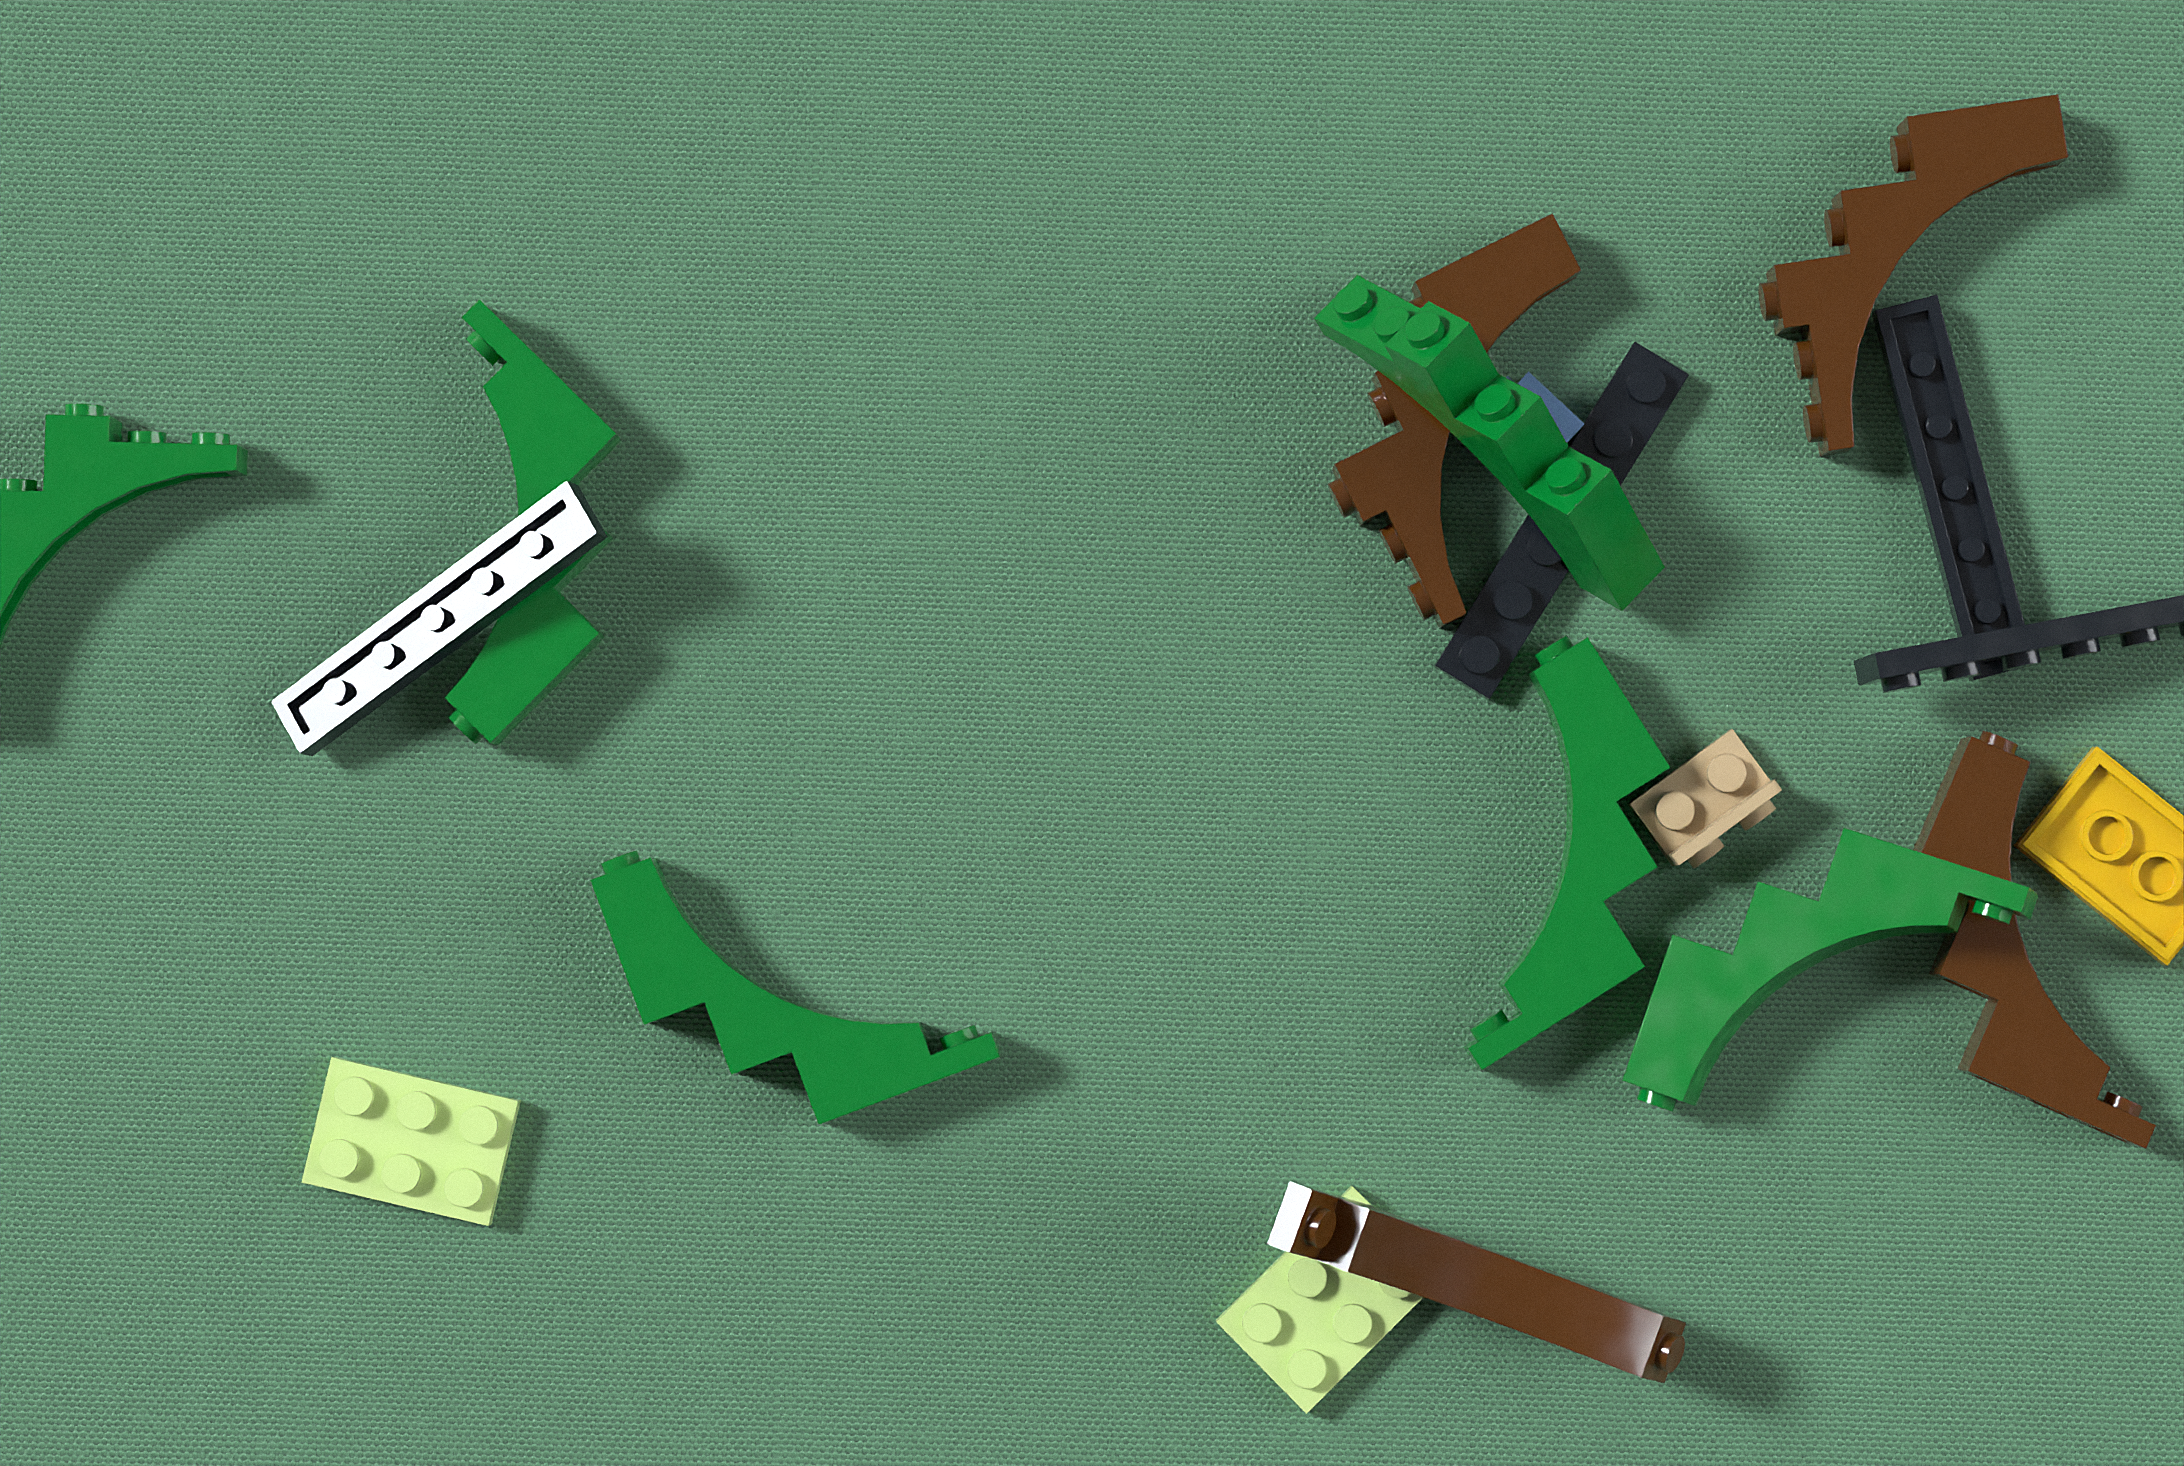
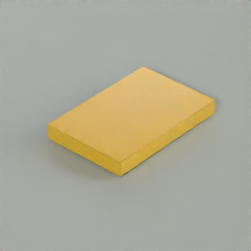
(2115, 852)

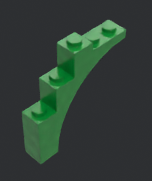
(1506, 428)
(88, 477)

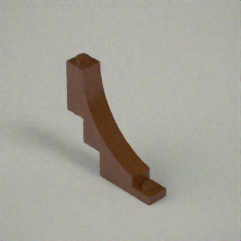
(2020, 1034)
(1478, 1281)

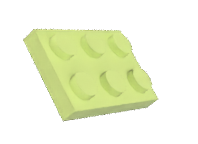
(411, 1141)
(1313, 1321)

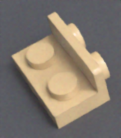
(1704, 800)

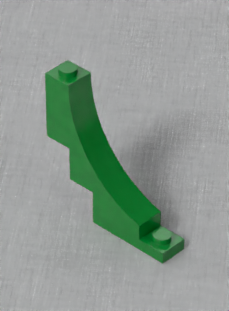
(550, 442)
(1867, 896)
(1578, 942)
(838, 1058)

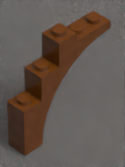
(1831, 298)
(1404, 471)

